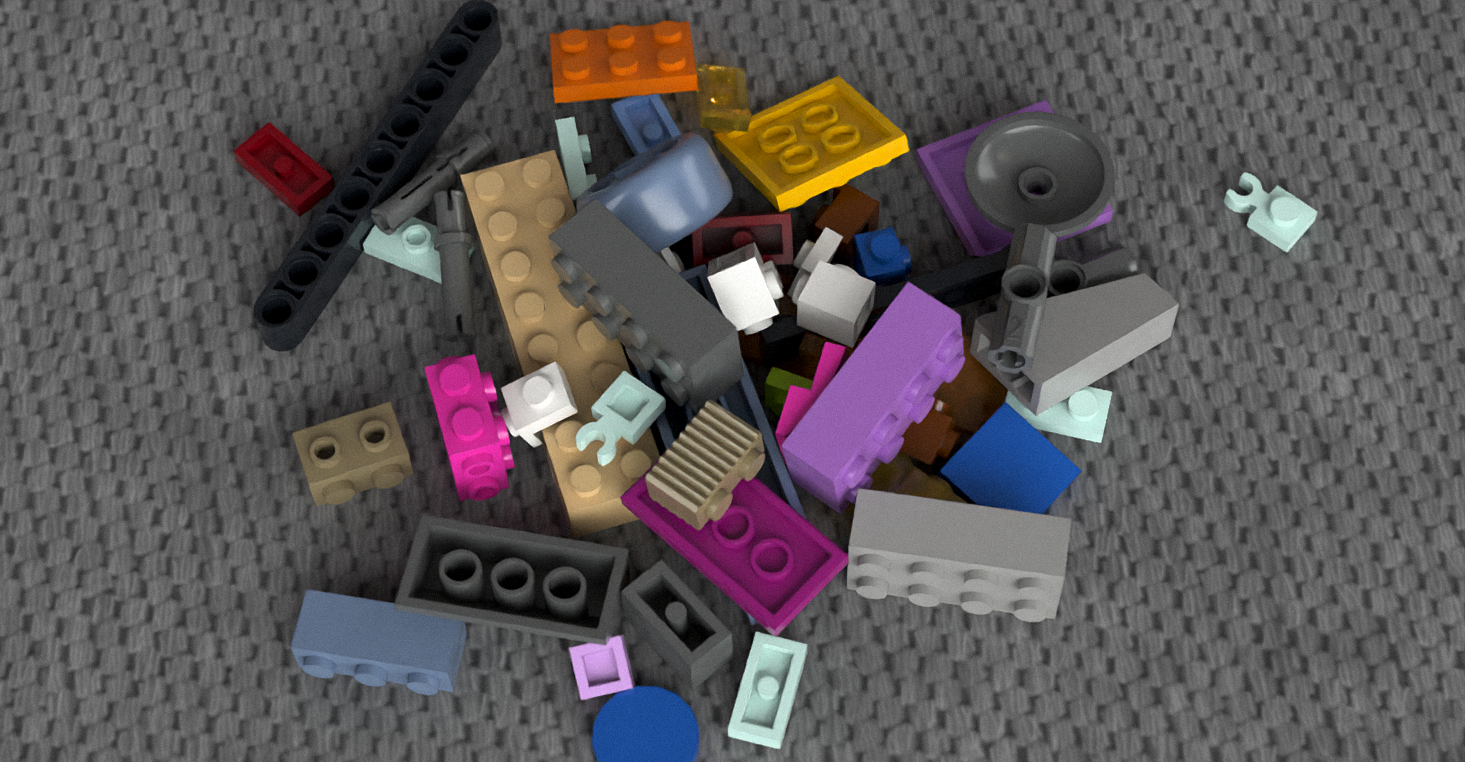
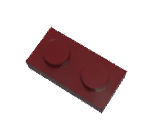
(284, 169)

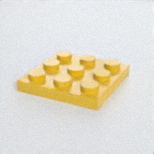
(812, 143)

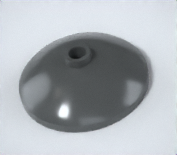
(1042, 156)

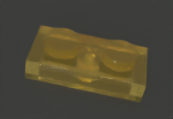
(722, 98)

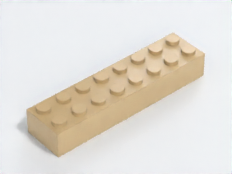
(512, 217)

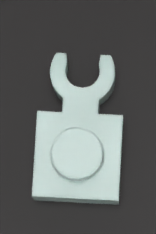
(1275, 215)
(621, 411)

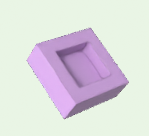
(602, 668)

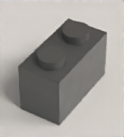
(677, 624)

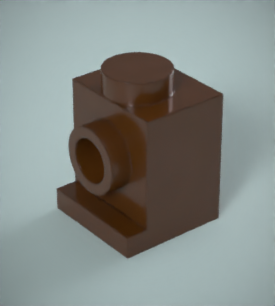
(847, 215)

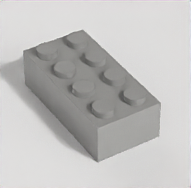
(957, 555)

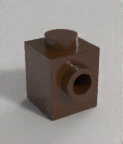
(933, 436)

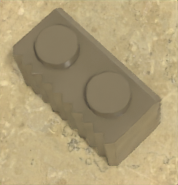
(706, 465)

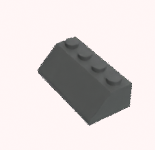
(515, 580)

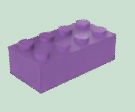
(875, 398)

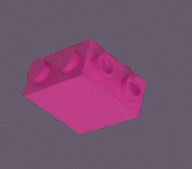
(470, 426)

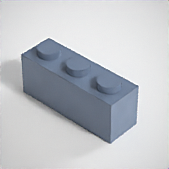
(377, 643)

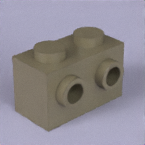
(353, 454)

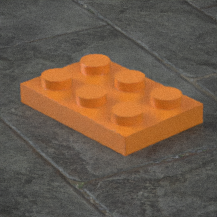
(623, 61)

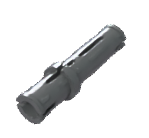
(438, 177)
(453, 248)

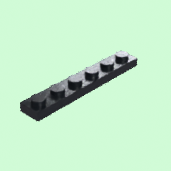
(954, 286)

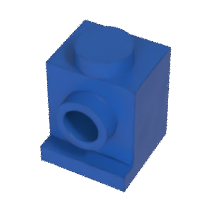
(881, 257)

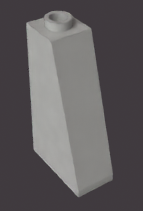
(1084, 338)

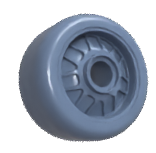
(665, 190)

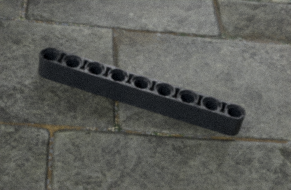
(468, 40)

